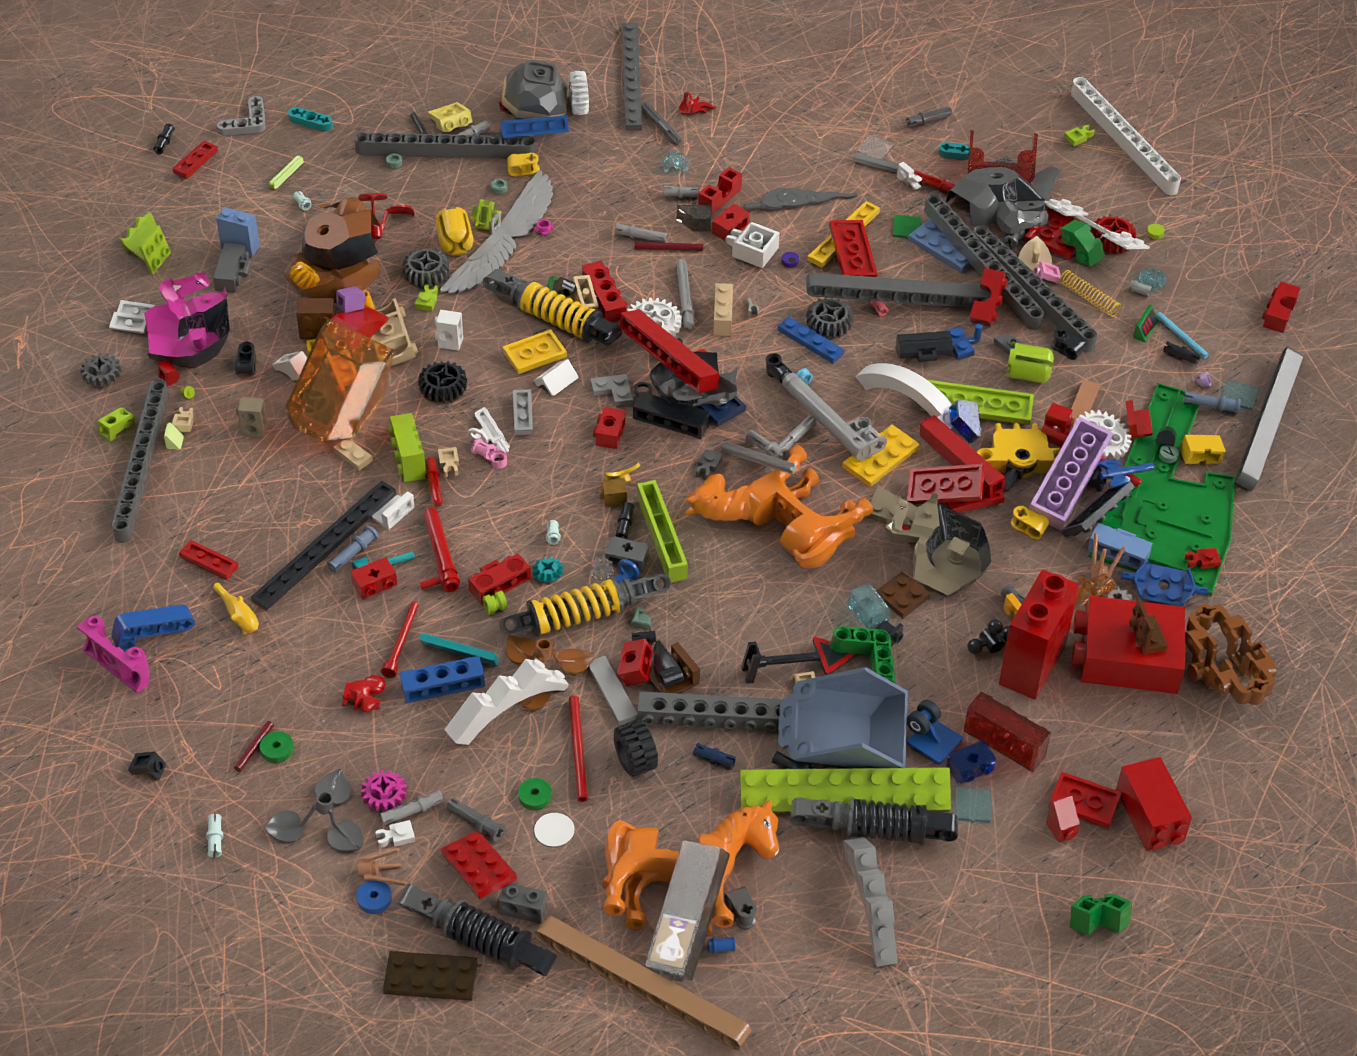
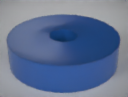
(377, 904)

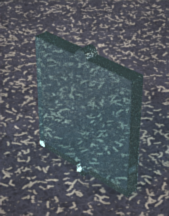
(1246, 393)
(973, 804)

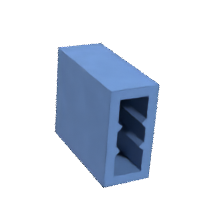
(238, 228)

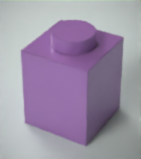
(350, 299)

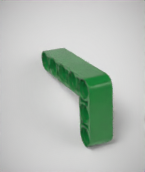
(866, 642)

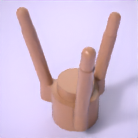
(1099, 568)
(368, 868)

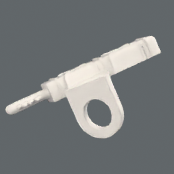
(489, 431)

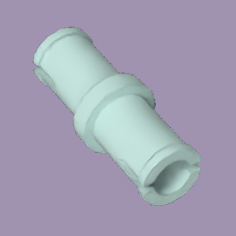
(214, 835)

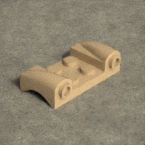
(394, 334)

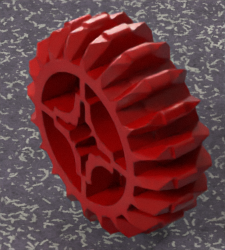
(1116, 225)

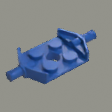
(1180, 584)

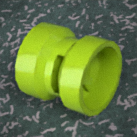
(495, 602)

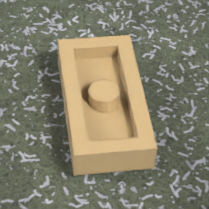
(353, 454)

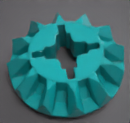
(548, 575)

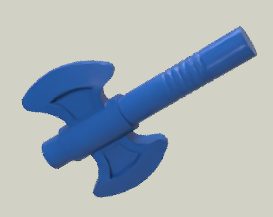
(1117, 473)

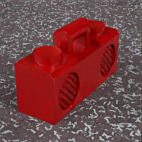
(499, 577)

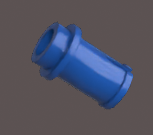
(721, 945)

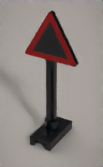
(829, 659)

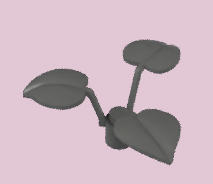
(329, 790)

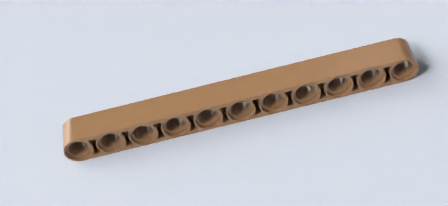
(643, 982)

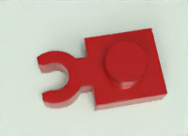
(1204, 557)

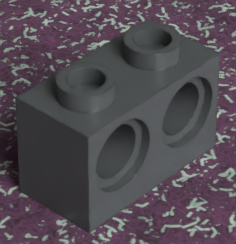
(523, 903)

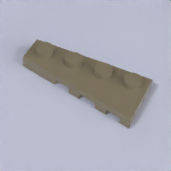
(884, 507)

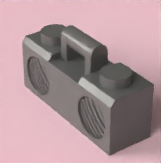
(228, 270)

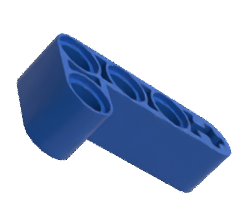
(150, 622)

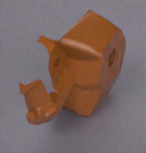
(331, 279)

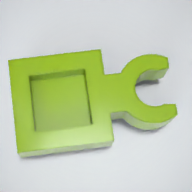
(1077, 136)
(427, 299)

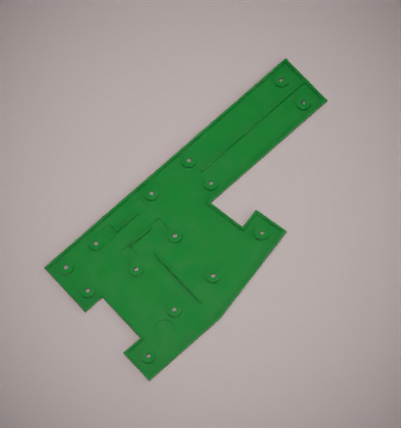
(1182, 521)

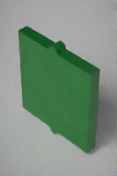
(905, 225)

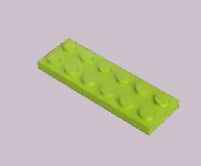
(991, 403)

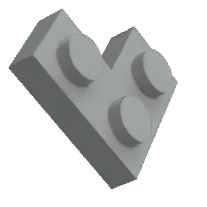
(615, 385)

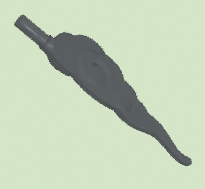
(794, 197)

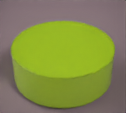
(1155, 231)

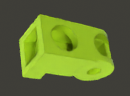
(115, 423)

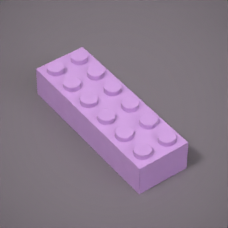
(1070, 472)

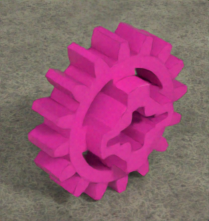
(373, 790)

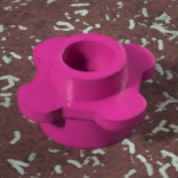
(543, 227)

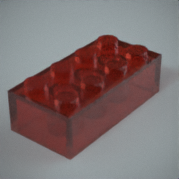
(1007, 731)

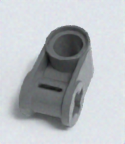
(742, 907)

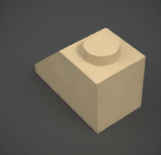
(584, 291)

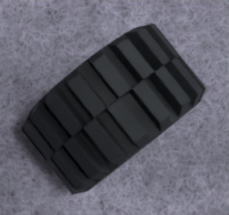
(635, 748)

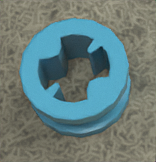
(805, 375)

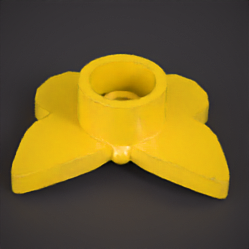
(622, 474)

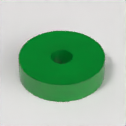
(279, 754)
(538, 801)

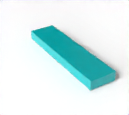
(458, 649)

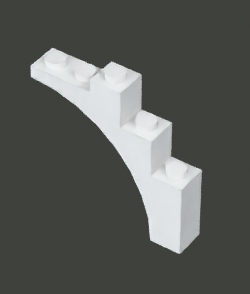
(505, 692)

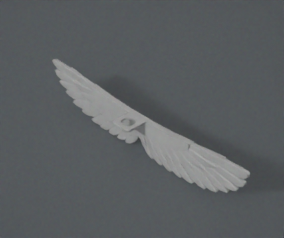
(495, 250)

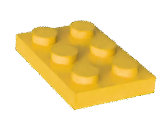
(534, 351)

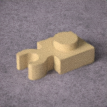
(183, 420)
(448, 460)

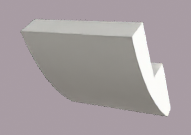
(130, 317)

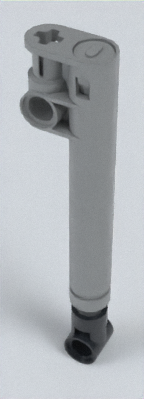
(855, 436)

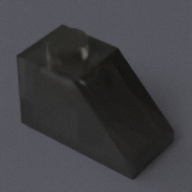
(695, 216)

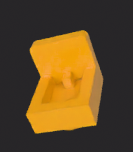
(1011, 605)

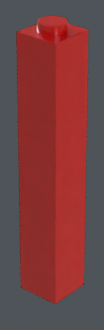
(959, 453)

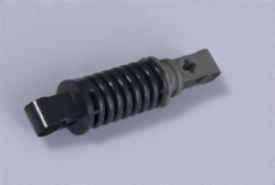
(879, 818)
(479, 931)

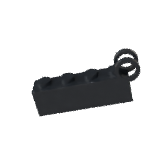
(675, 417)

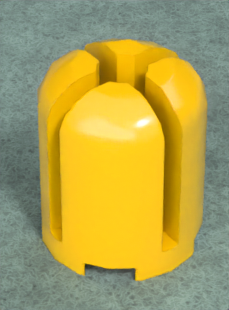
(454, 231)

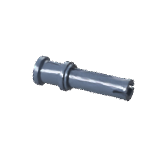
(1221, 403)
(358, 544)

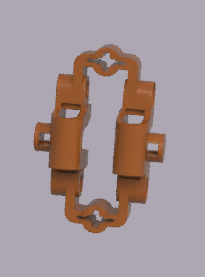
(1249, 659)

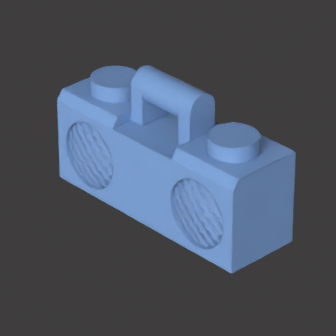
(1136, 550)

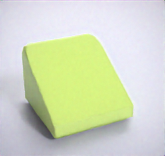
(173, 437)

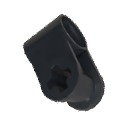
(1069, 344)
(245, 359)

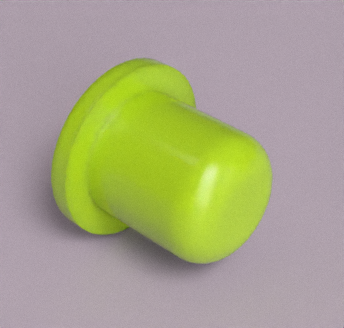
(188, 392)

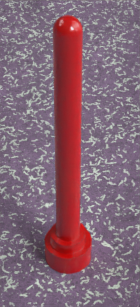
(390, 667)

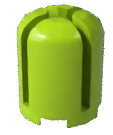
(1030, 363)

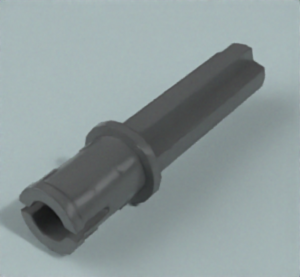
(923, 118)

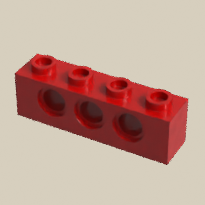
(606, 293)

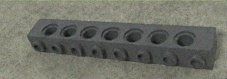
(704, 711)

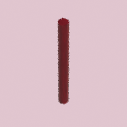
(668, 246)

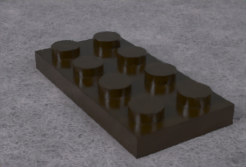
(430, 975)

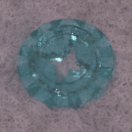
(1153, 274)

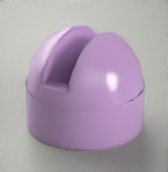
(1204, 380)

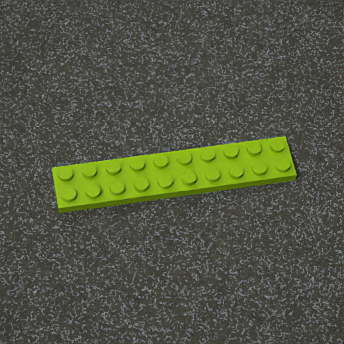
(890, 785)

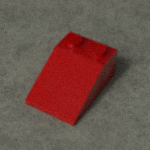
(362, 321)

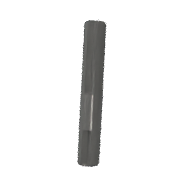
(661, 123)

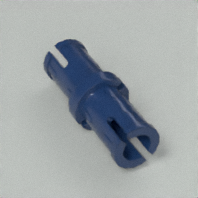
(714, 755)

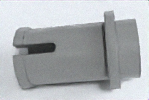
(1139, 288)

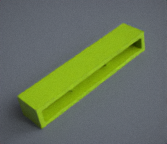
(662, 531)

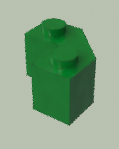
(1087, 247)
(1110, 912)

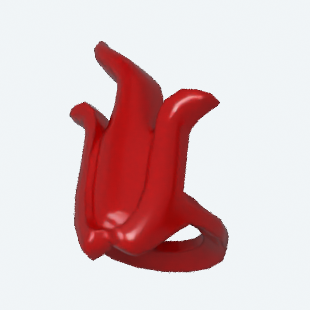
(693, 106)

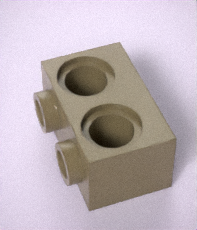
(252, 417)

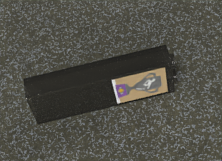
(687, 910)

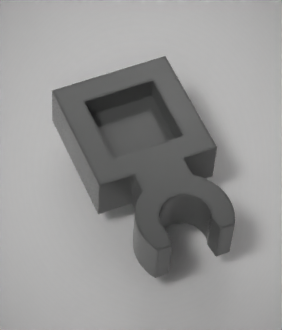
(708, 462)

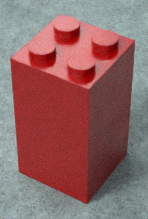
(1153, 803)

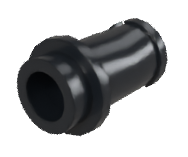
(649, 635)

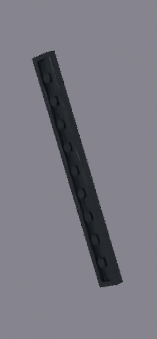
(323, 546)

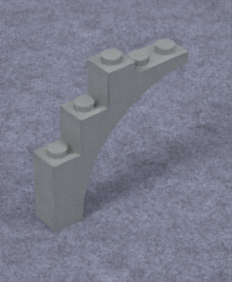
(878, 906)

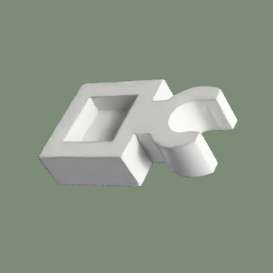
(906, 175)
(399, 834)

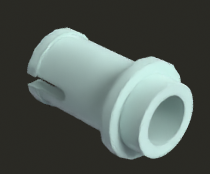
(303, 202)
(553, 535)

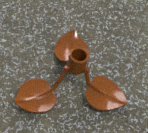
(573, 662)

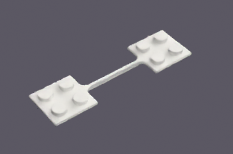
(1123, 239)

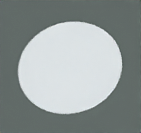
(554, 829)

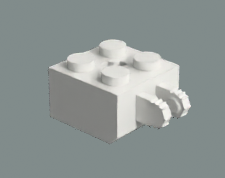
(754, 244)

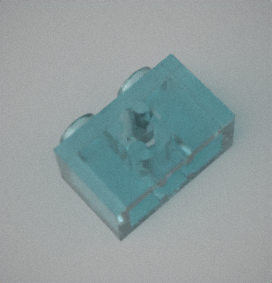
(868, 606)

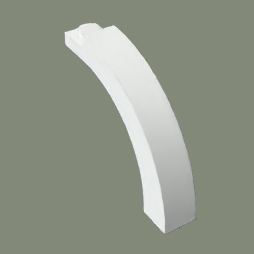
(909, 383)

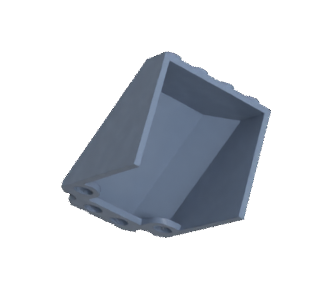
(846, 721)

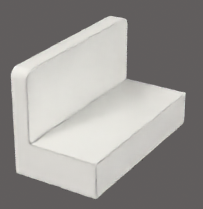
(557, 377)
(394, 510)

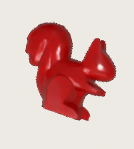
(360, 692)

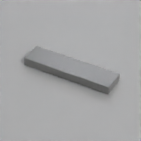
(612, 690)

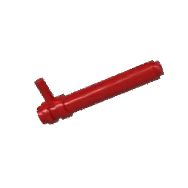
(447, 571)

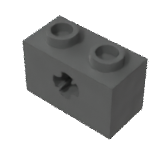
(627, 549)

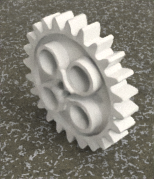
(662, 313)
(1120, 439)

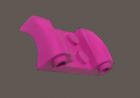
(127, 666)

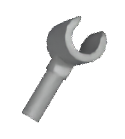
(752, 307)

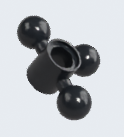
(991, 637)

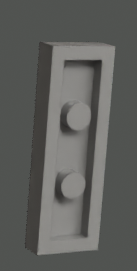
(522, 412)

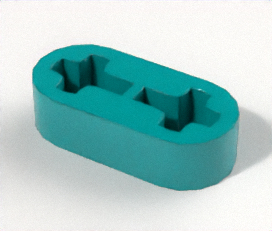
(953, 151)

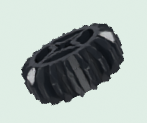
(442, 381)

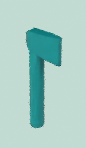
(394, 560)

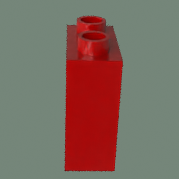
(1038, 634)
(1111, 651)

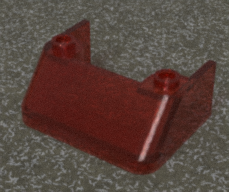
(1025, 162)

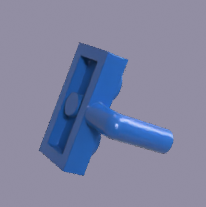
(961, 344)

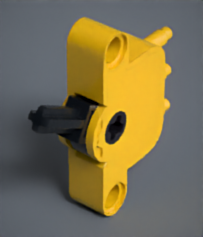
(1019, 453)

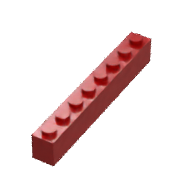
(669, 351)

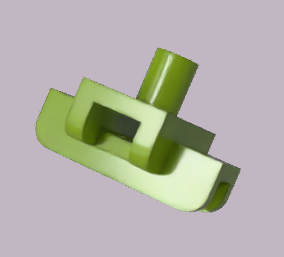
(487, 214)

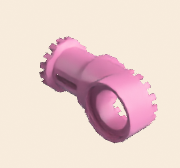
(490, 453)

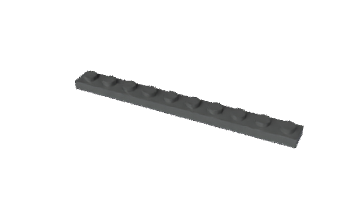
(631, 70)

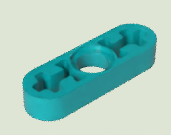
(300, 116)

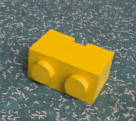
(1202, 448)

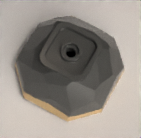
(535, 91)

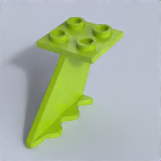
(147, 242)

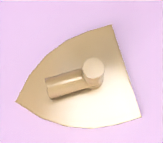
(1035, 252)

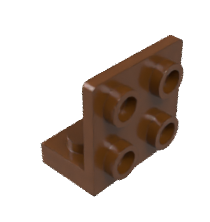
(1147, 630)
(688, 667)

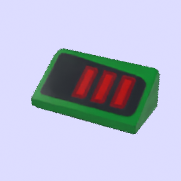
(1146, 324)

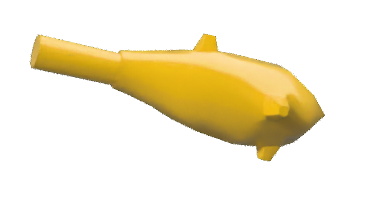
(239, 611)

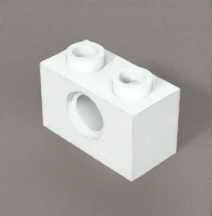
(449, 330)

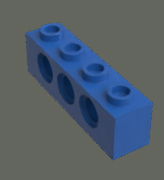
(442, 679)

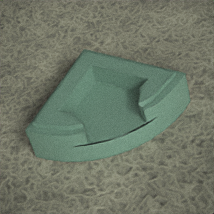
(641, 619)

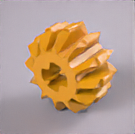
(304, 275)

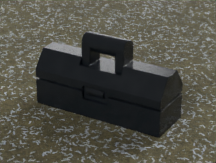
(924, 345)

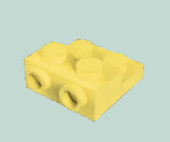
(451, 117)

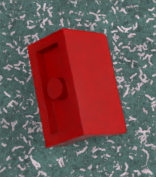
(1138, 421)

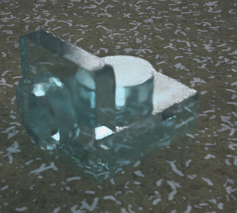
(675, 160)

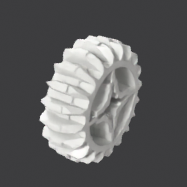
(578, 92)

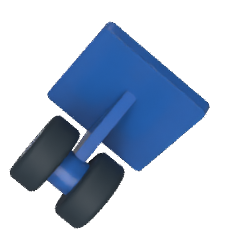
(930, 735)

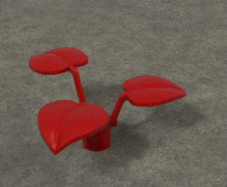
(376, 231)

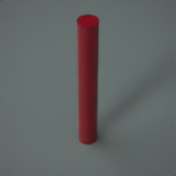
(253, 746)

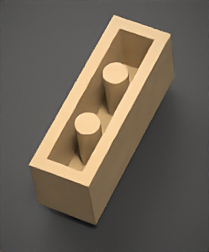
(723, 309)

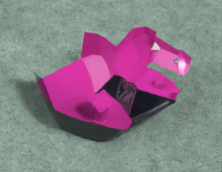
(191, 330)

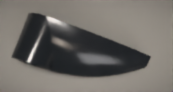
(666, 666)

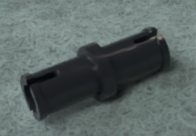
(163, 138)
(1182, 353)
(625, 520)

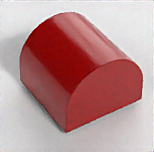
(167, 372)

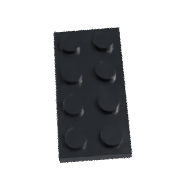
(1097, 510)

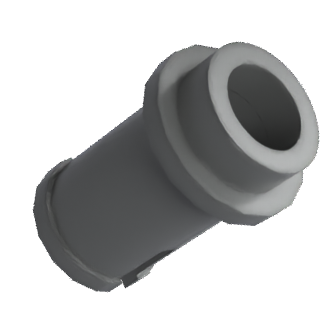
(1010, 589)

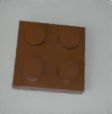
(903, 594)

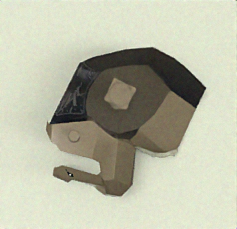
(948, 548)

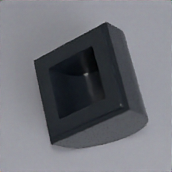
(1166, 436)

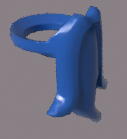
(627, 573)

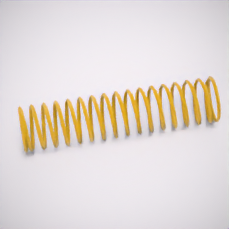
(1115, 304)

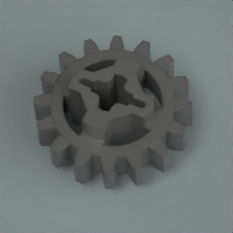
(100, 369)

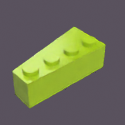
(408, 447)

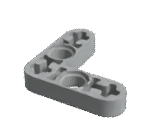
(230, 126)

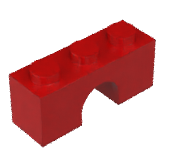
(728, 185)
(1280, 306)
(985, 312)

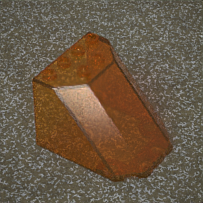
(339, 383)

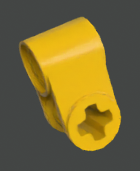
(521, 164)
(1030, 523)

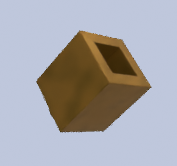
(613, 492)

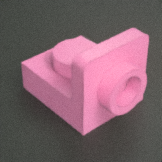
(1047, 271)

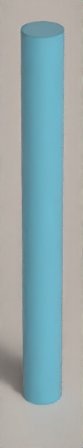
(1176, 330)

